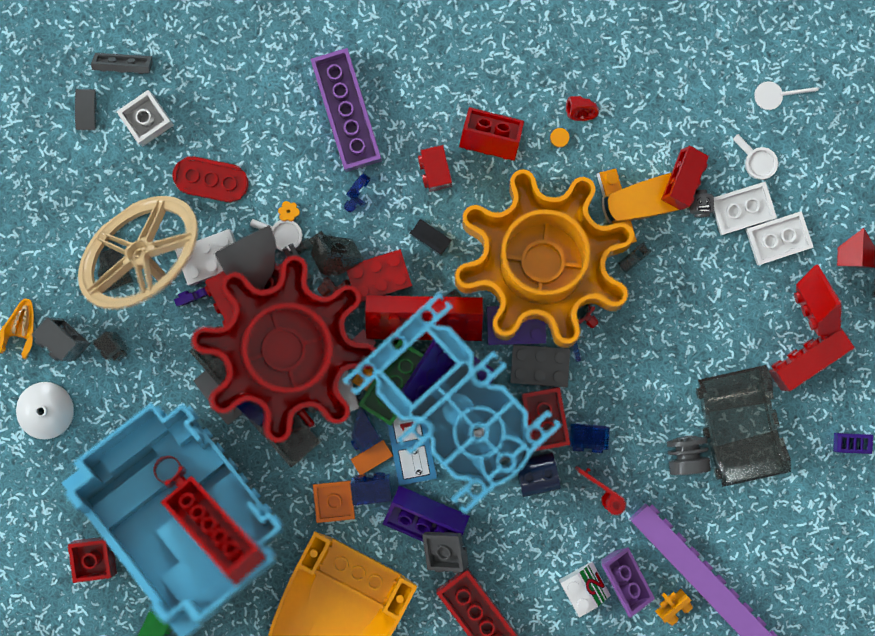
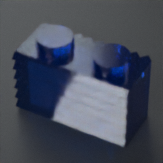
(588, 436)

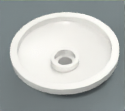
(57, 410)

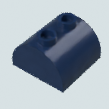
(539, 475)

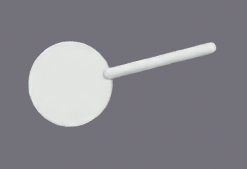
(770, 95)

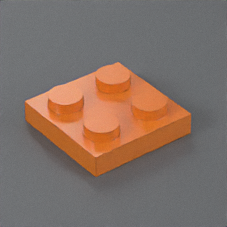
(333, 501)

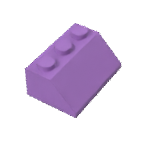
(627, 580)

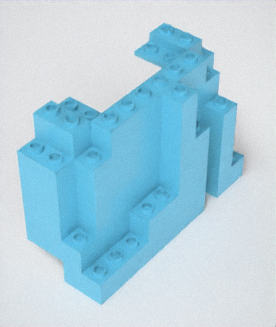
(124, 504)

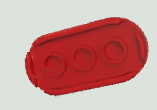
(210, 179)

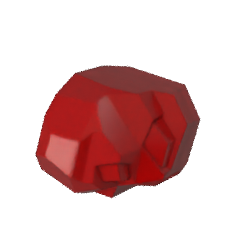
(581, 109)

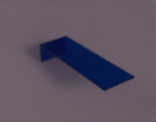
(253, 413)

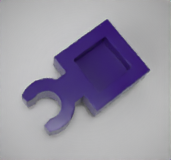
(186, 297)

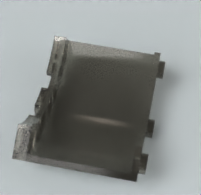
(740, 429)

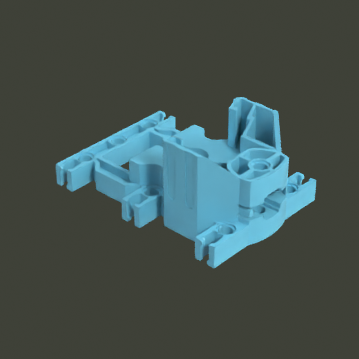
(456, 408)

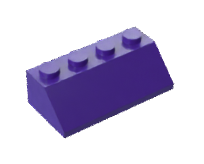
(418, 514)

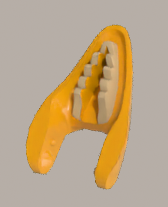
(20, 325)

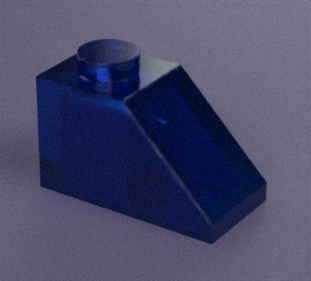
(364, 433)

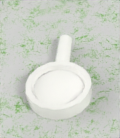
(760, 162)
(284, 233)

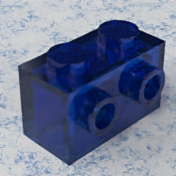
(371, 489)

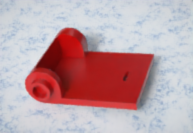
(610, 499)

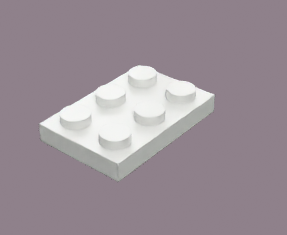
(743, 208)
(779, 238)

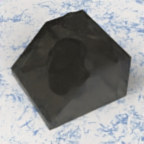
(335, 254)

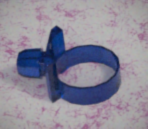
(354, 192)

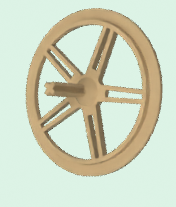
(137, 253)

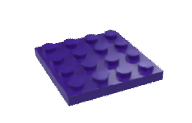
(431, 368)

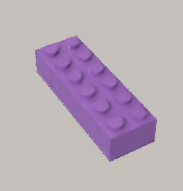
(346, 110)

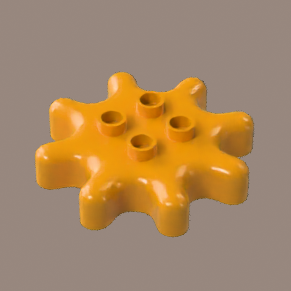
(544, 258)

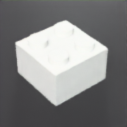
(145, 118)

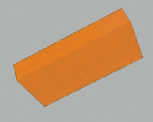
(371, 457)

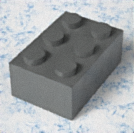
(60, 339)

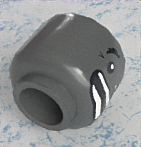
(703, 204)

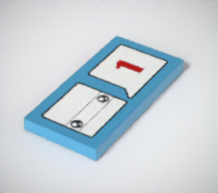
(418, 465)

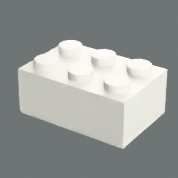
(203, 261)

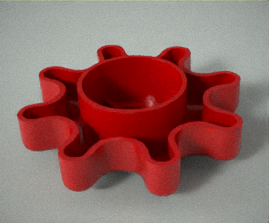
(283, 348)

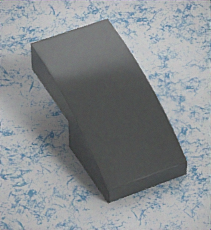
(85, 109)

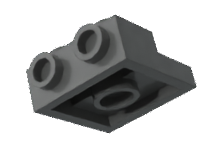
(445, 552)

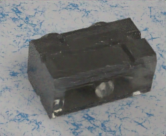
(111, 346)

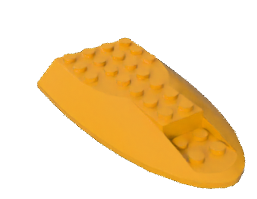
(340, 594)

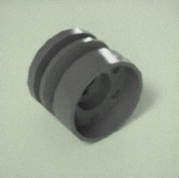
(688, 456)

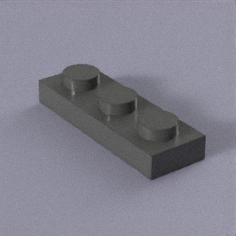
(121, 63)

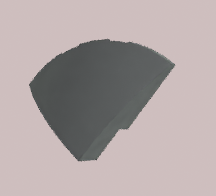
(251, 257)

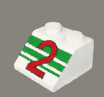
(585, 589)

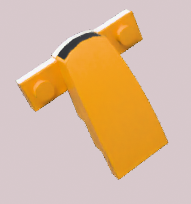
(632, 202)

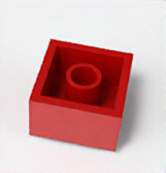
(436, 168)
(91, 560)

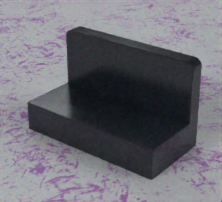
(430, 237)

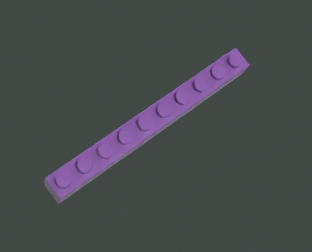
(698, 573)

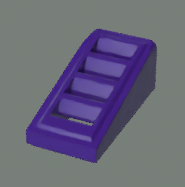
(838, 442)

